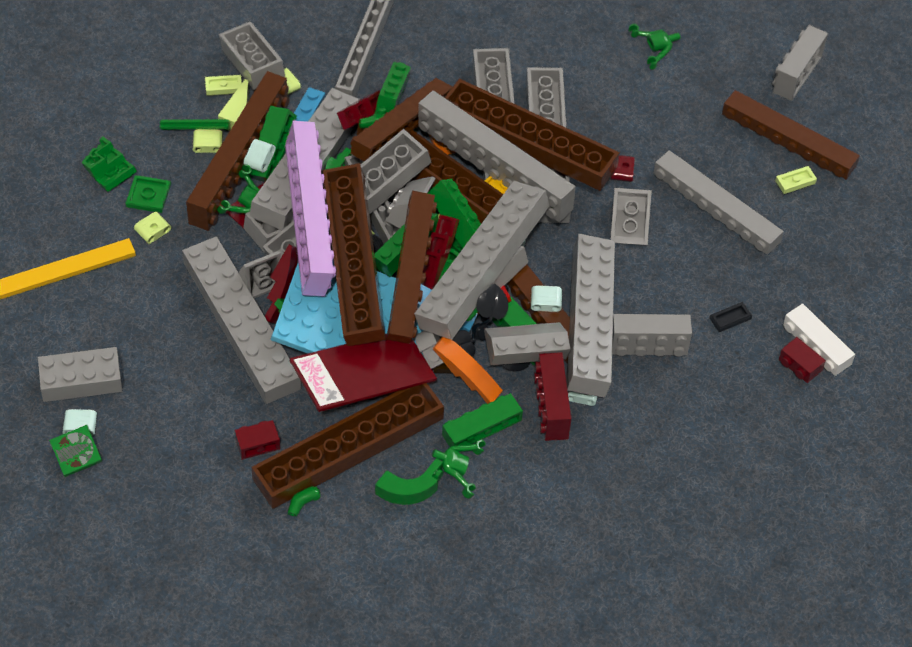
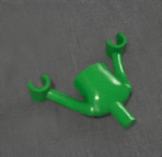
(657, 41)
(245, 197)
(457, 463)

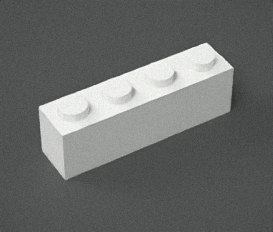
(820, 338)

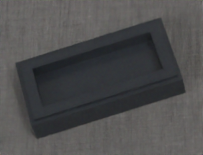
(730, 317)

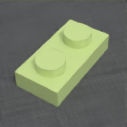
(222, 84)
(796, 179)

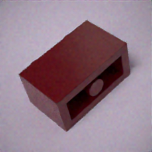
(801, 360)
(257, 439)

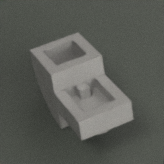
(425, 343)

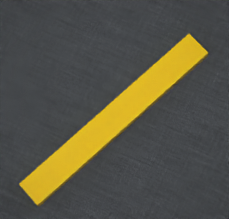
(66, 268)

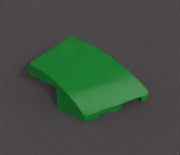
(108, 165)

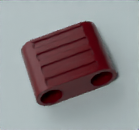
(625, 169)

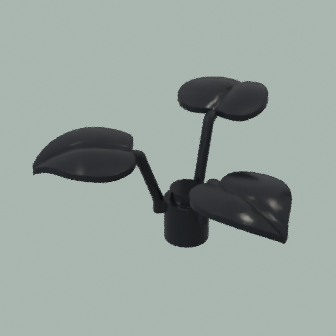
(489, 304)

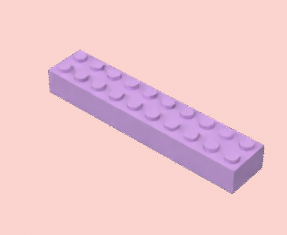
(309, 209)

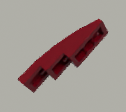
(360, 109)
(439, 249)
(282, 275)

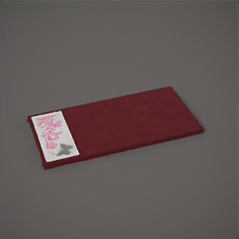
(361, 371)

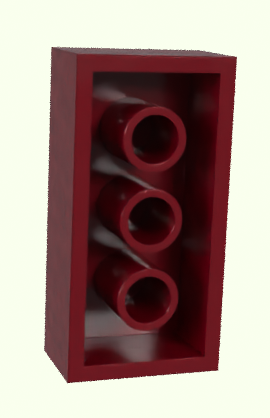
(552, 396)

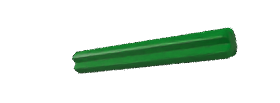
(195, 124)

